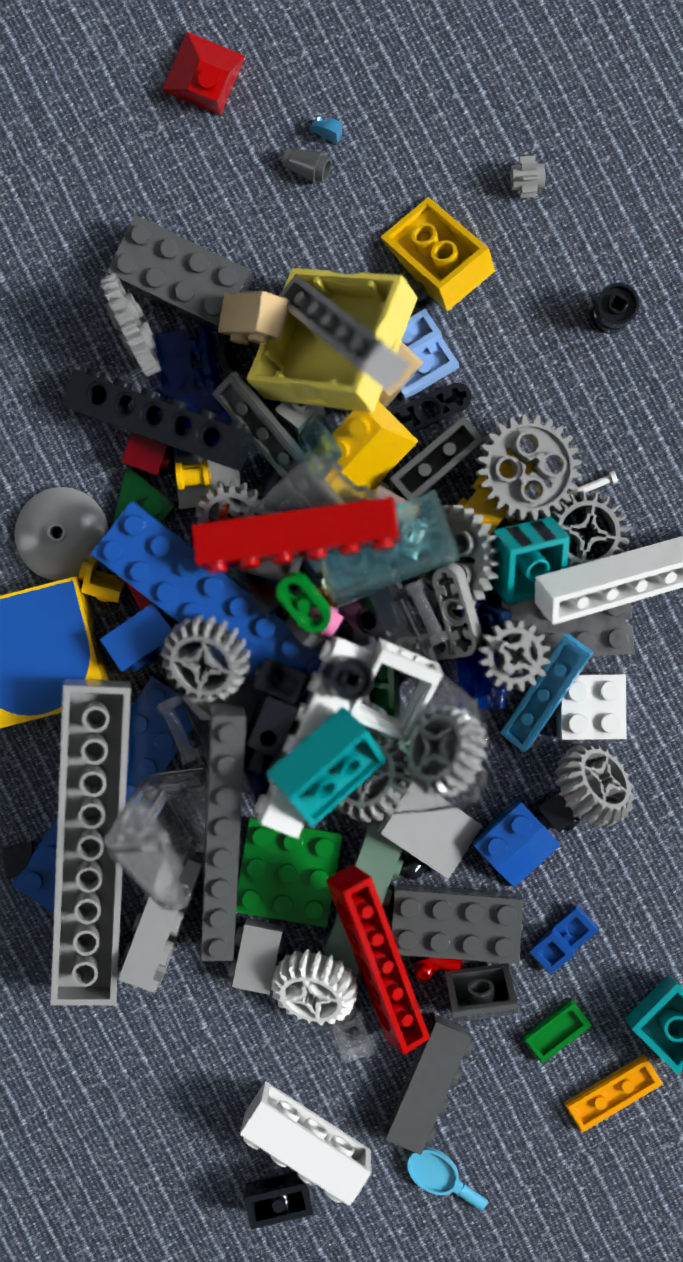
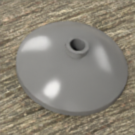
(82, 528)

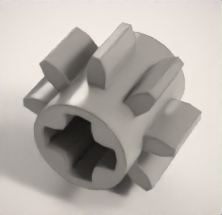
(527, 176)

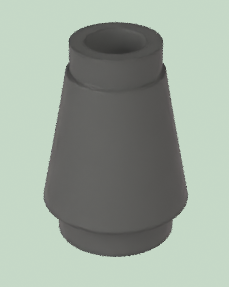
(309, 164)

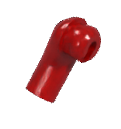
(427, 966)

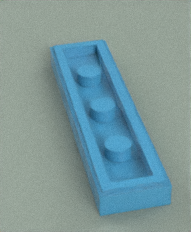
(543, 698)

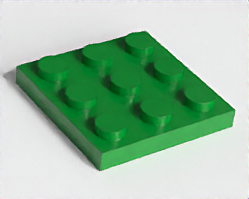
(288, 874)

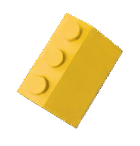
(371, 445)

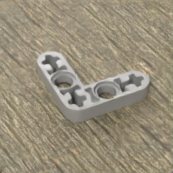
(455, 646)

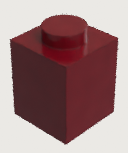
(148, 454)

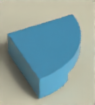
(330, 129)

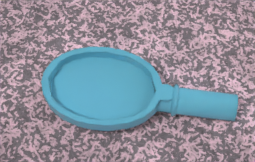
(440, 1176)

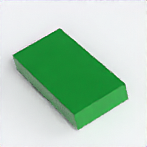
(556, 1031)

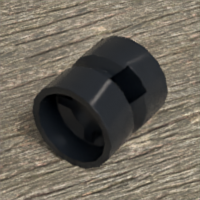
(614, 308)
(347, 678)

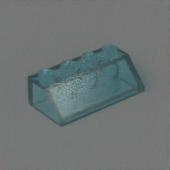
(423, 547)

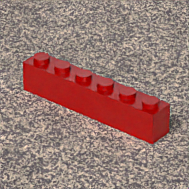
(296, 534)

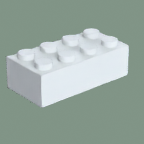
(306, 1144)

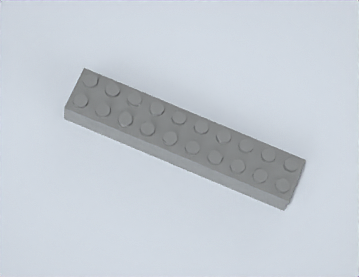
(86, 875)

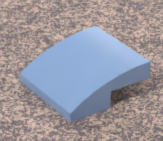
(426, 342)

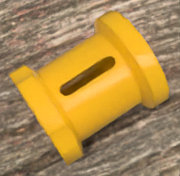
(193, 474)

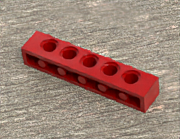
(378, 958)

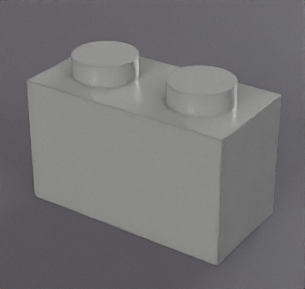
(257, 955)

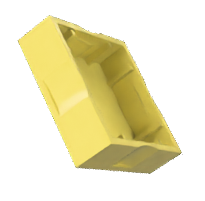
(309, 370)

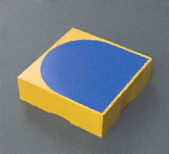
(42, 643)

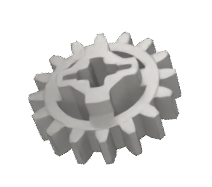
(237, 498)
(506, 666)

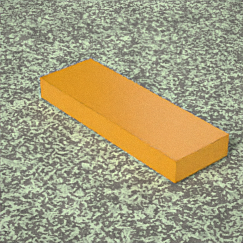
(613, 1093)

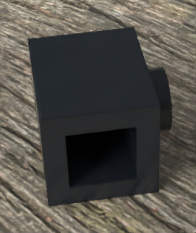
(554, 813)

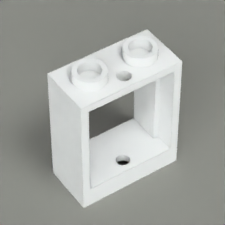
(409, 663)

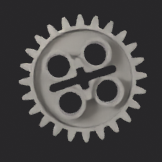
(125, 314)
(546, 444)
(465, 529)

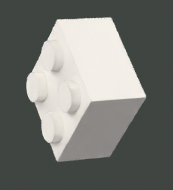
(593, 708)

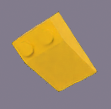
(439, 253)

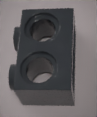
(369, 617)

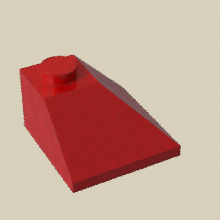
(203, 73)

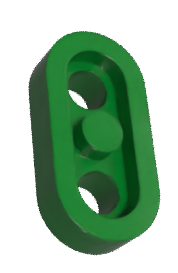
(302, 601)

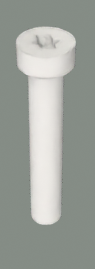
(611, 477)

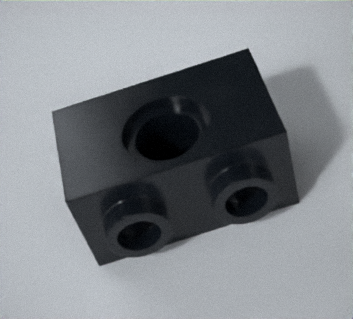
(278, 1200)

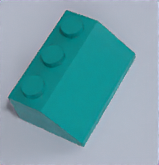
(327, 766)

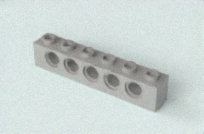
(344, 334)

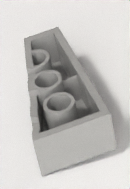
(156, 936)

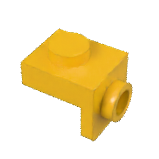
(100, 584)

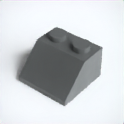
(481, 992)

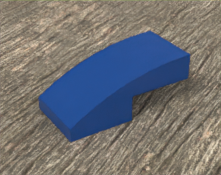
(563, 939)

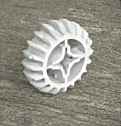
(314, 987)

